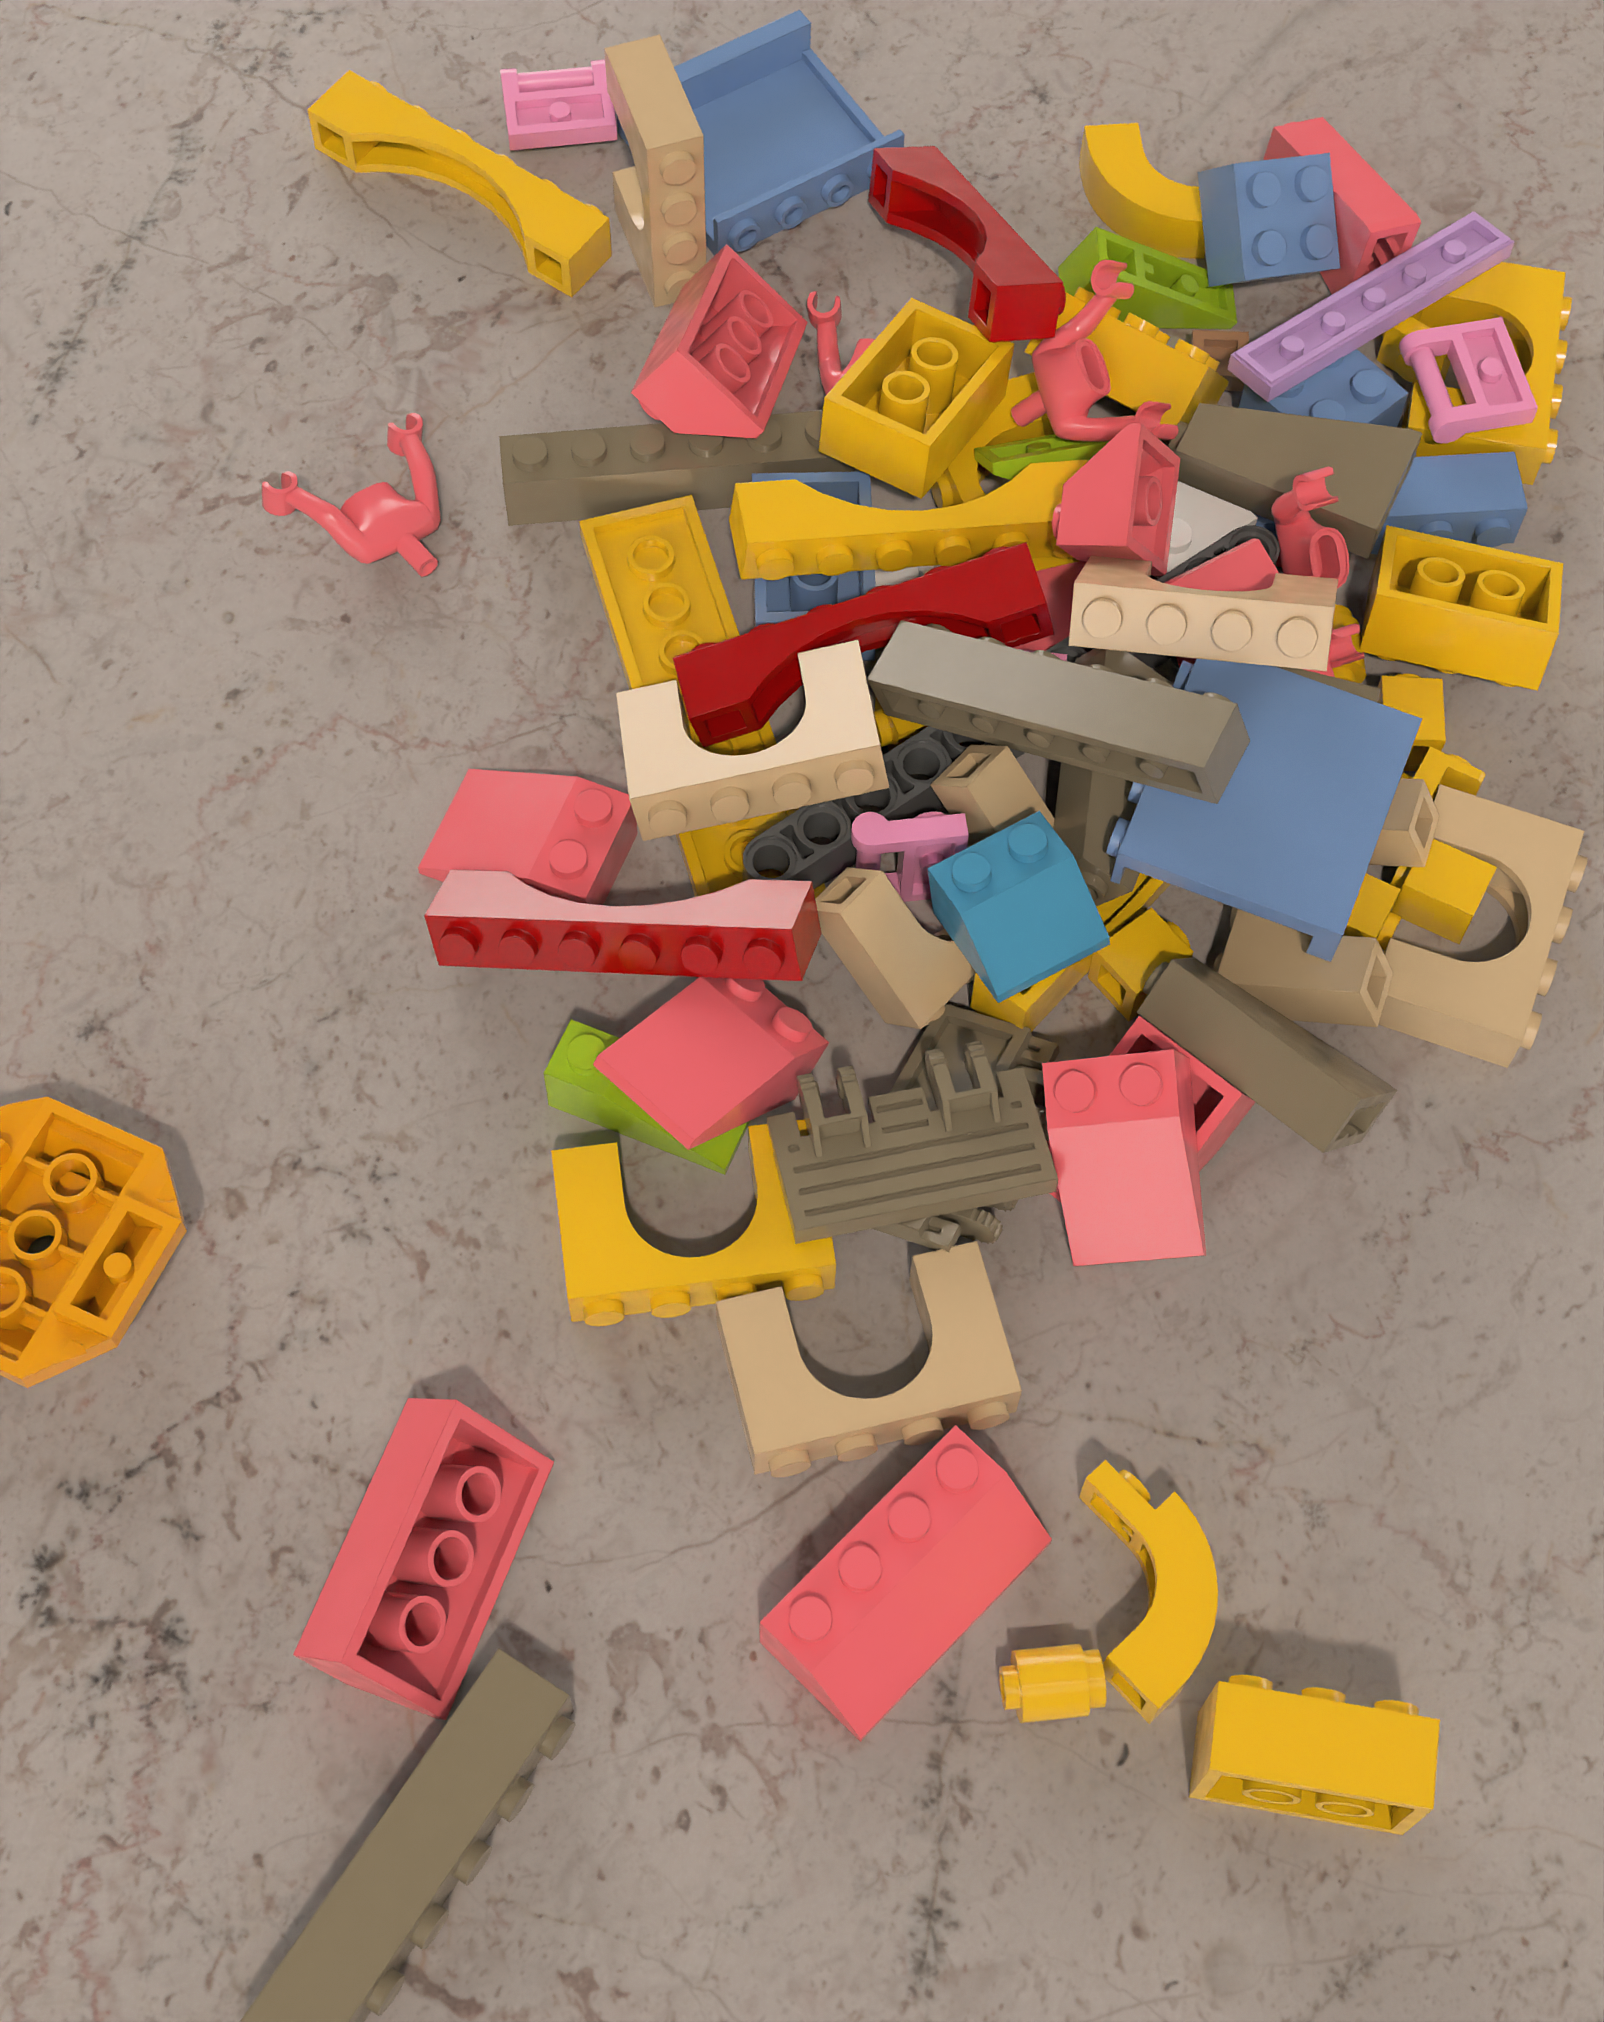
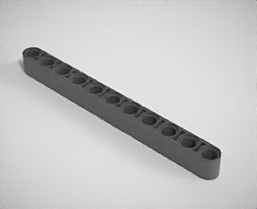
(929, 752)

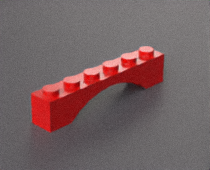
(1011, 285)
(744, 680)
(733, 933)

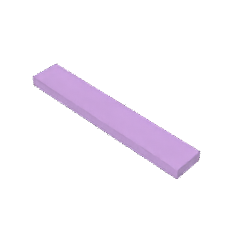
(1369, 306)

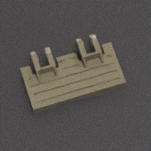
(1006, 1049)
(910, 1158)

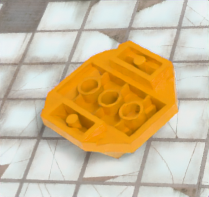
(113, 1230)

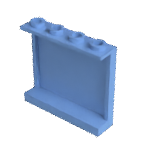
(775, 134)
(1296, 812)

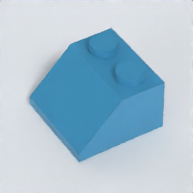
(1017, 906)

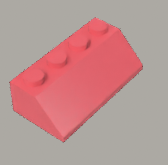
(721, 353)
(425, 1557)
(905, 1583)

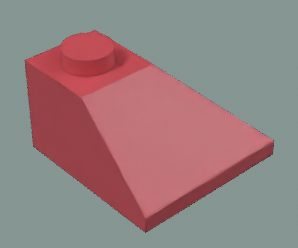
(1121, 501)

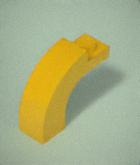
(1135, 196)
(1181, 1583)

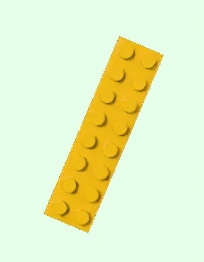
(660, 604)

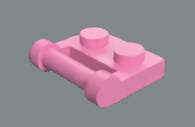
(558, 107)
(1486, 374)
(919, 845)

